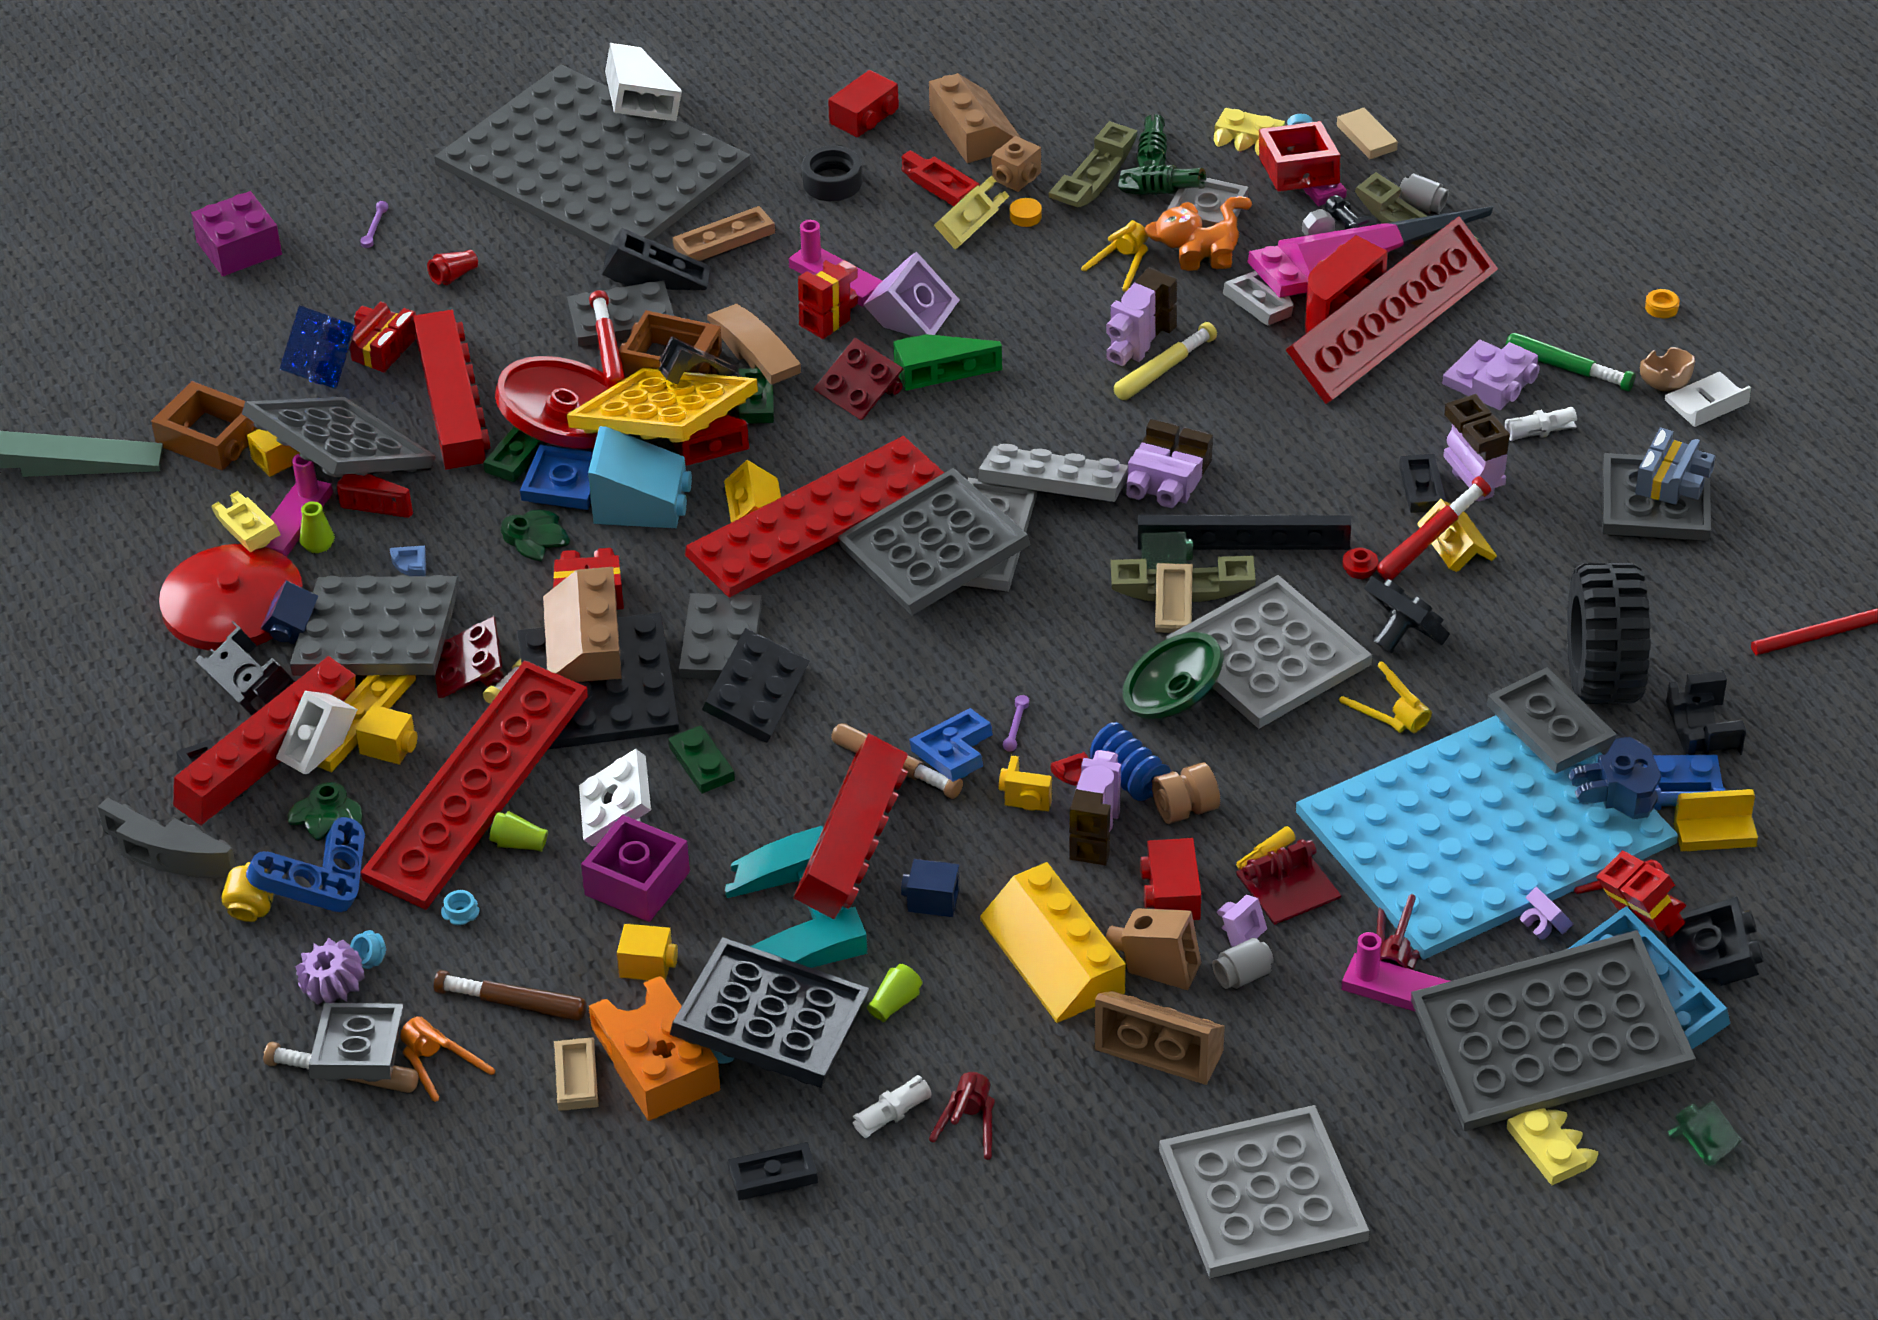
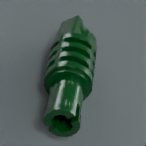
(1152, 142)
(1160, 179)

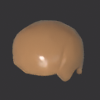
(1668, 371)

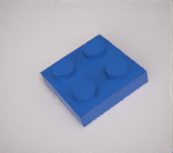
(558, 478)

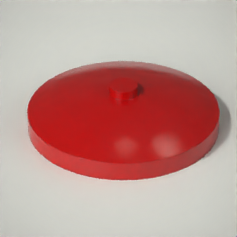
(541, 392)
(223, 587)

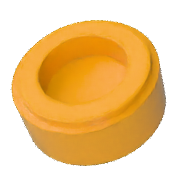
(1025, 212)
(1662, 303)

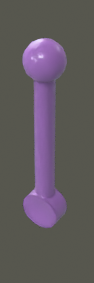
(367, 241)
(1021, 703)

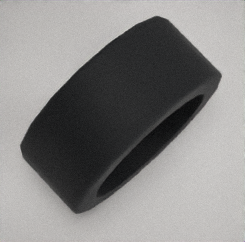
(832, 187)

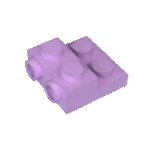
(1493, 373)

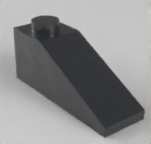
(640, 260)

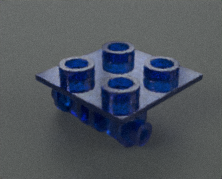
(317, 347)

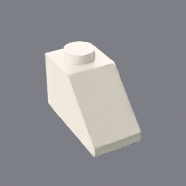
(315, 730)

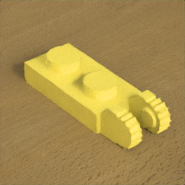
(969, 214)
(246, 522)

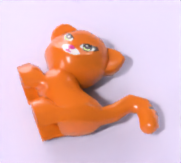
(1183, 229)

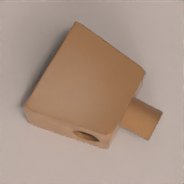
(1159, 945)

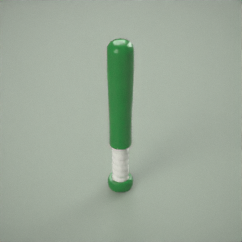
(1569, 361)

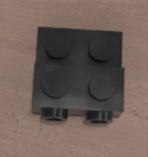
(1718, 942)

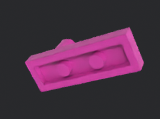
(812, 256)
(289, 514)
(1380, 979)

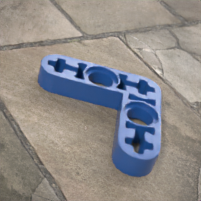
(329, 875)

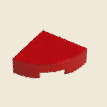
(1069, 768)

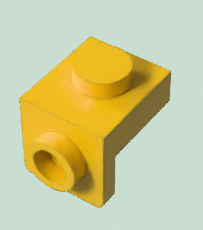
(1025, 789)

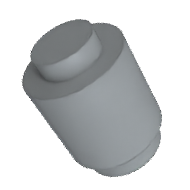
(1423, 194)
(1243, 963)

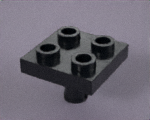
(1404, 614)

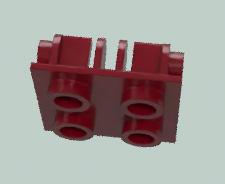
(859, 379)
(470, 658)
(1288, 882)

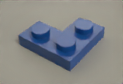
(950, 744)

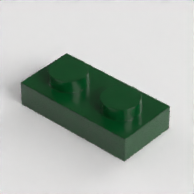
(759, 406)
(512, 455)
(701, 759)

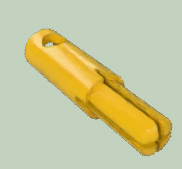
(1279, 839)

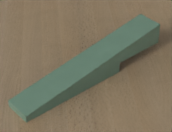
(76, 455)

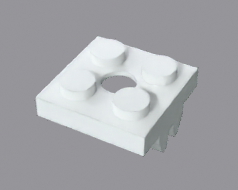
(630, 789)

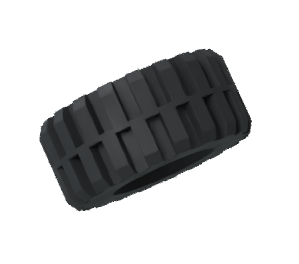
(1608, 633)

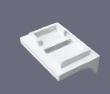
(1716, 388)

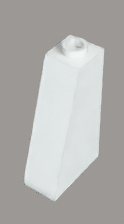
(640, 85)

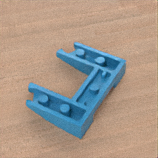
(1694, 1004)

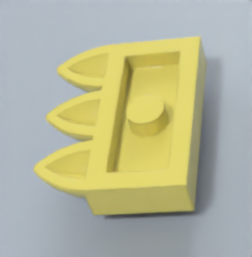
(1242, 127)
(1549, 1146)

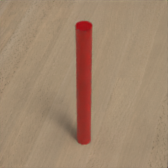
(1815, 632)

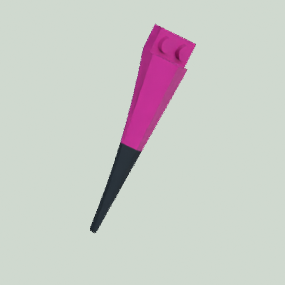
(1290, 263)

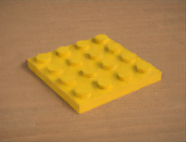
(658, 408)

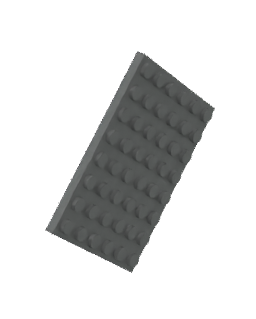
(590, 168)

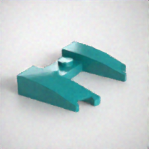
(812, 942)

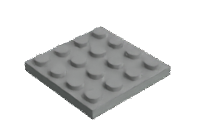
(1277, 651)
(1263, 1191)

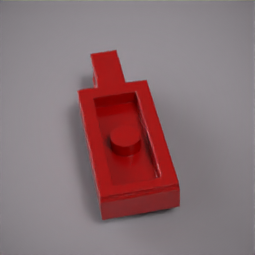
(937, 177)

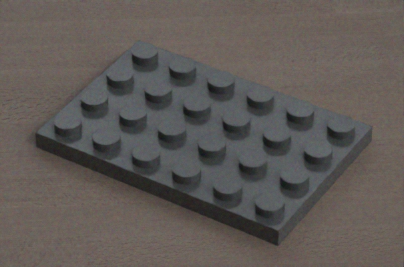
(1552, 1030)

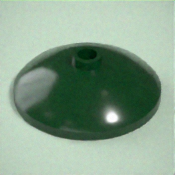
(1173, 676)

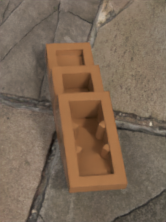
(755, 343)

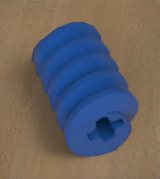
(1136, 761)

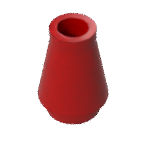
(450, 266)

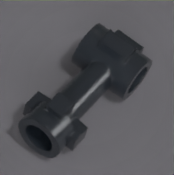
(1341, 209)

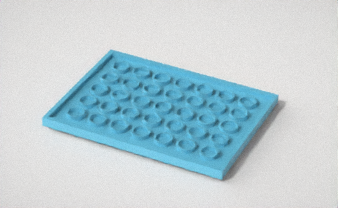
(1471, 833)

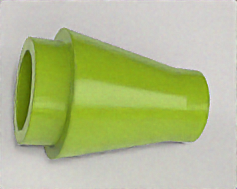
(315, 530)
(515, 832)
(895, 991)

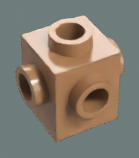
(1016, 163)

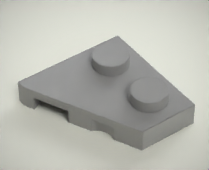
(1258, 298)

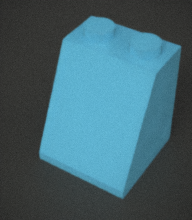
(636, 482)

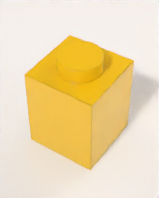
(269, 453)
(386, 734)
(646, 952)

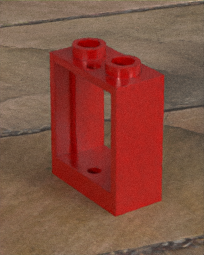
(1311, 154)

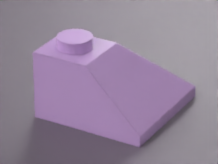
(912, 299)

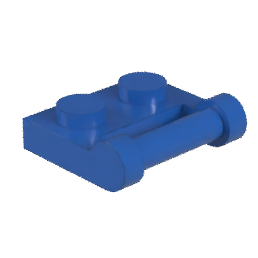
(1686, 775)

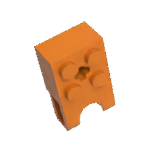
(653, 1064)

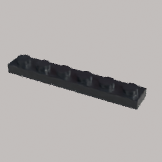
(1254, 531)

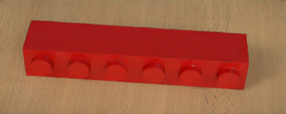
(450, 390)
(253, 746)
(851, 827)

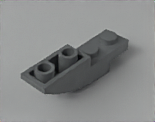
(171, 848)

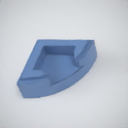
(409, 559)

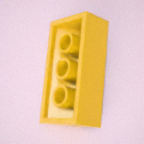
(1053, 943)

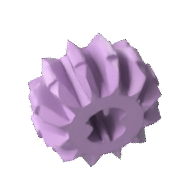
(330, 971)

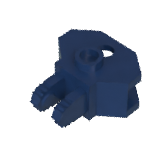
(1620, 780)

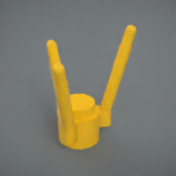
(1127, 240)
(1408, 709)

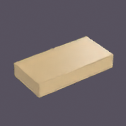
(1367, 133)
(1173, 597)
(576, 1074)

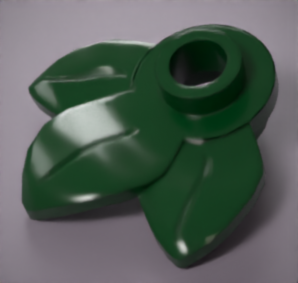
(534, 533)
(322, 808)

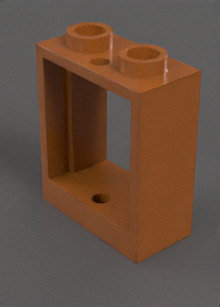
(658, 329)
(173, 425)

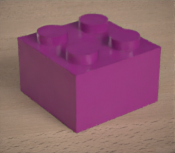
(236, 233)
(635, 868)

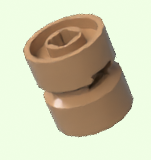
(1191, 791)

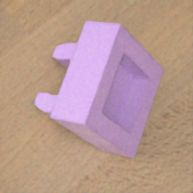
(1546, 912)
(1243, 920)

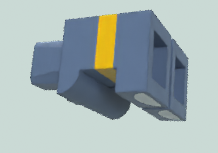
(1673, 469)

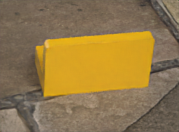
(750, 489)
(1459, 541)
(1715, 820)

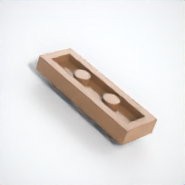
(725, 234)

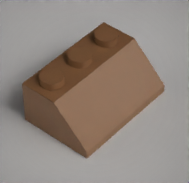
(969, 117)
(583, 626)
(1157, 1036)

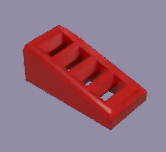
(374, 495)

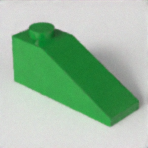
(942, 359)

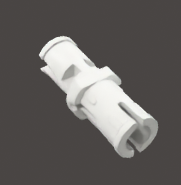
(1541, 423)
(892, 1106)

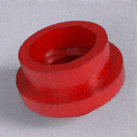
(1360, 563)

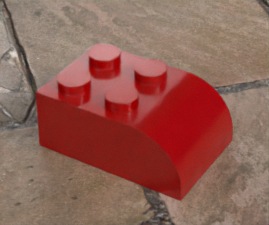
(1342, 277)

